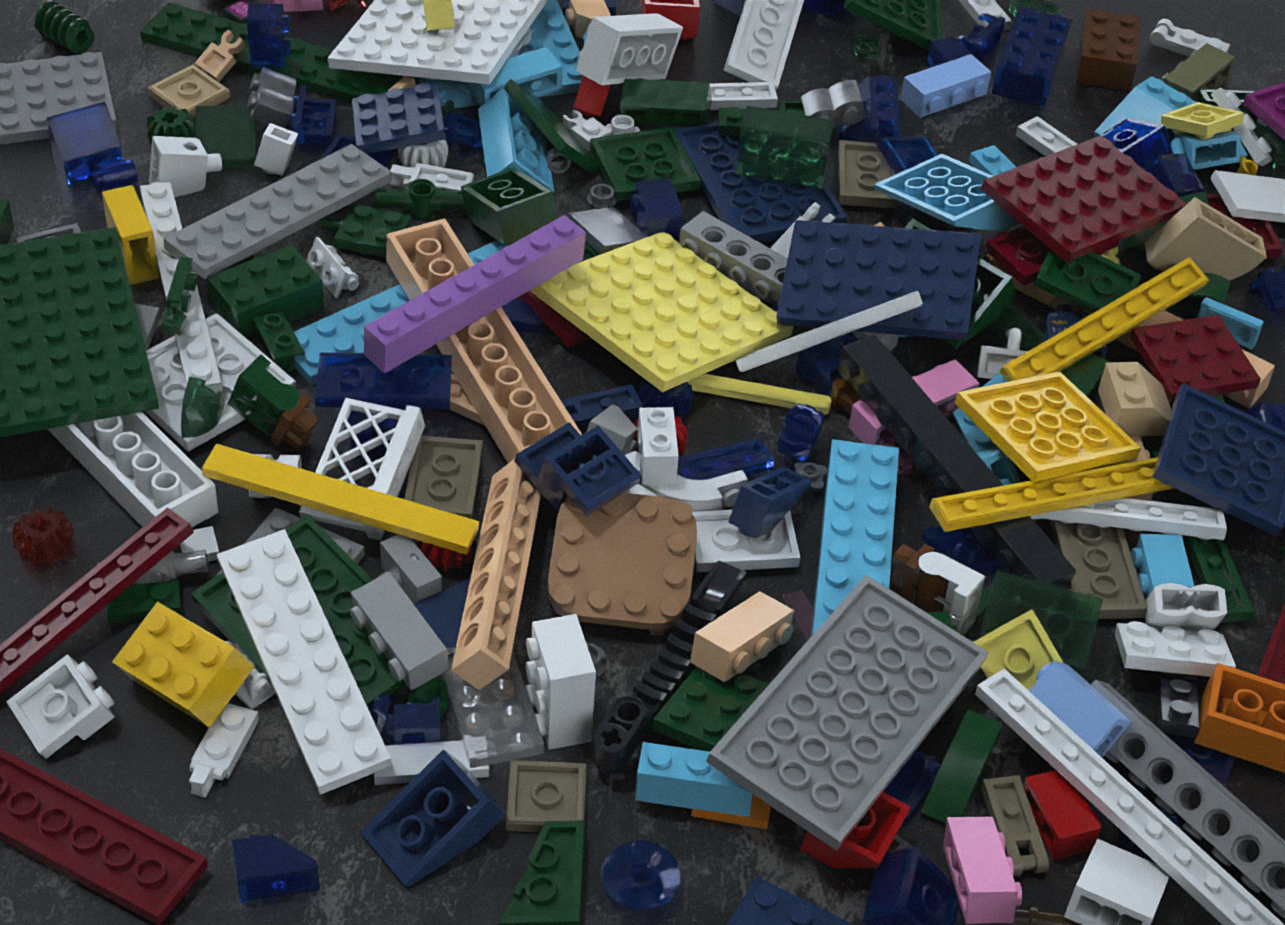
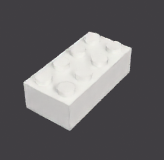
(628, 48)

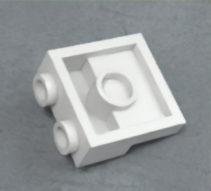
(61, 706)

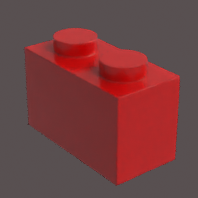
(1061, 815)

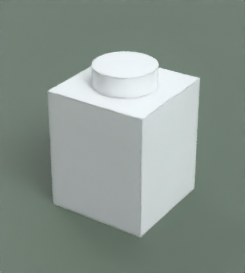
(275, 149)

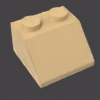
(1134, 399)

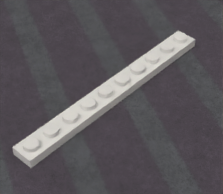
(195, 342)
(1122, 803)

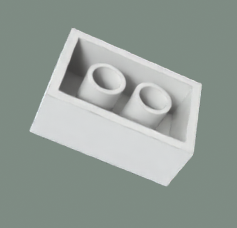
(561, 681)

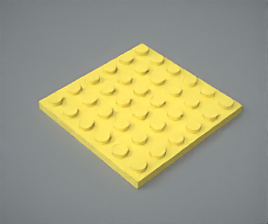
(662, 310)

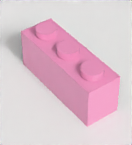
(981, 870)

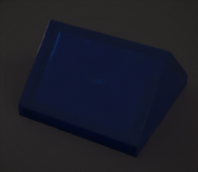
(1174, 173)

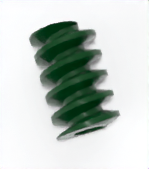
(64, 27)

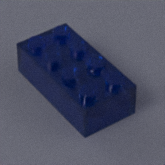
(1032, 56)

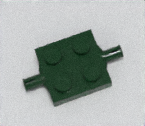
(366, 229)

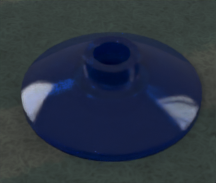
(641, 862)

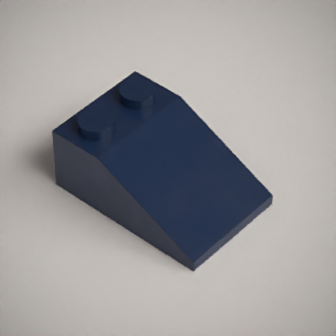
(433, 819)

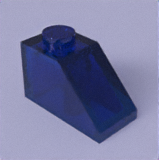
(272, 868)

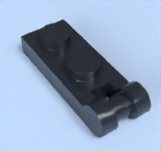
(1178, 704)

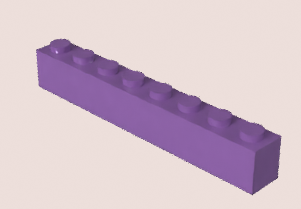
(473, 293)

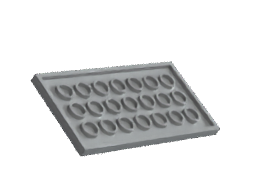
(848, 711)

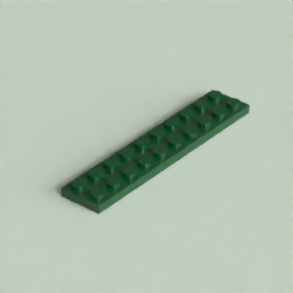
(194, 31)

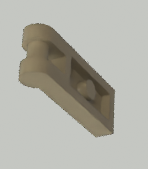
(1014, 818)

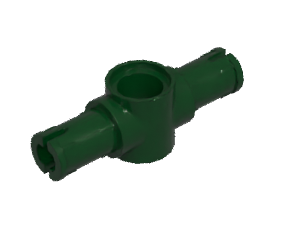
(420, 199)

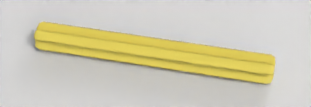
(759, 392)

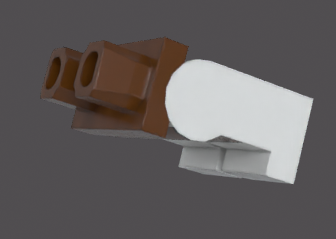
(937, 584)

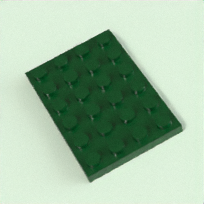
(333, 579)

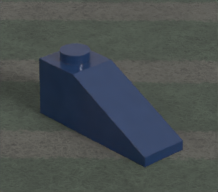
(766, 501)

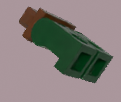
(272, 405)

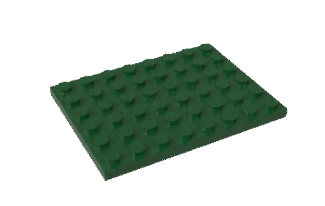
(69, 334)

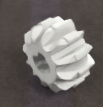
(428, 153)

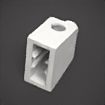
(182, 163)

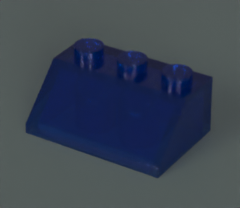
(881, 110)

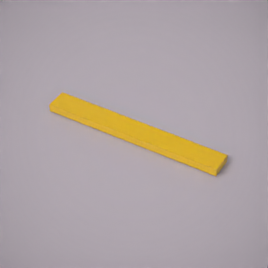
(1108, 322)
(1047, 495)
(341, 498)

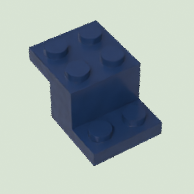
(578, 466)

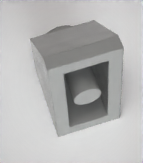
(617, 427)

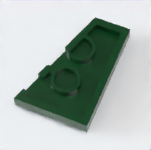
(553, 880)

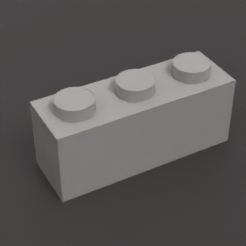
(399, 631)

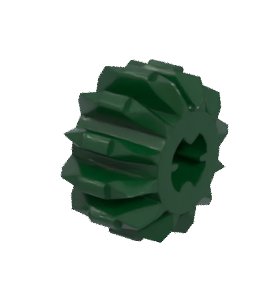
(170, 123)

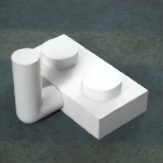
(993, 358)

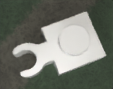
(584, 129)

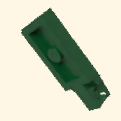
(178, 297)

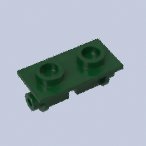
(279, 339)

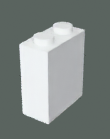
(1116, 888)

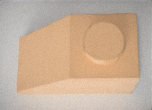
(582, 12)

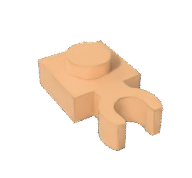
(218, 59)

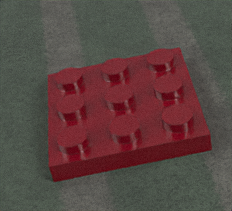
(1196, 354)

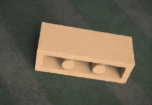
(742, 636)

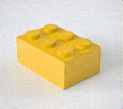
(183, 664)

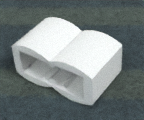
(1186, 607)

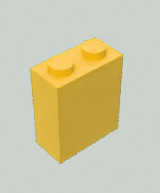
(133, 232)

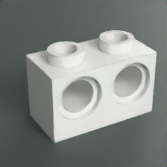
(657, 446)

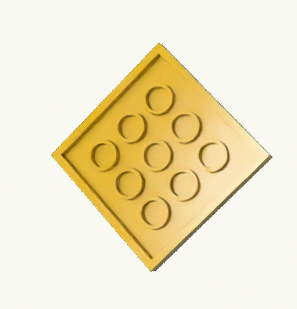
(1047, 426)

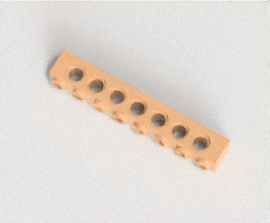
(497, 578)

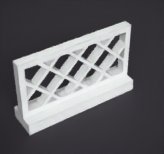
(392, 466)

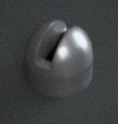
(555, 163)

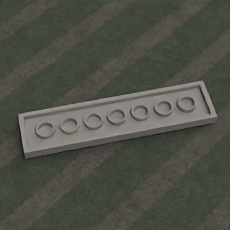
(277, 210)

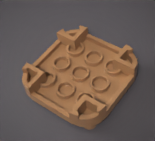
(624, 562)

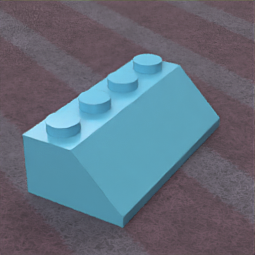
(512, 140)

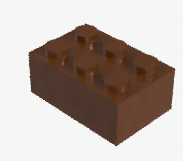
(1108, 50)

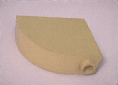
(1209, 239)

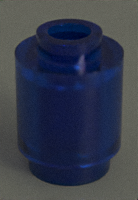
(114, 174)

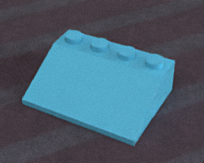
(948, 192)

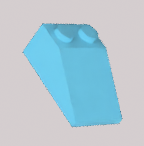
(1147, 104)

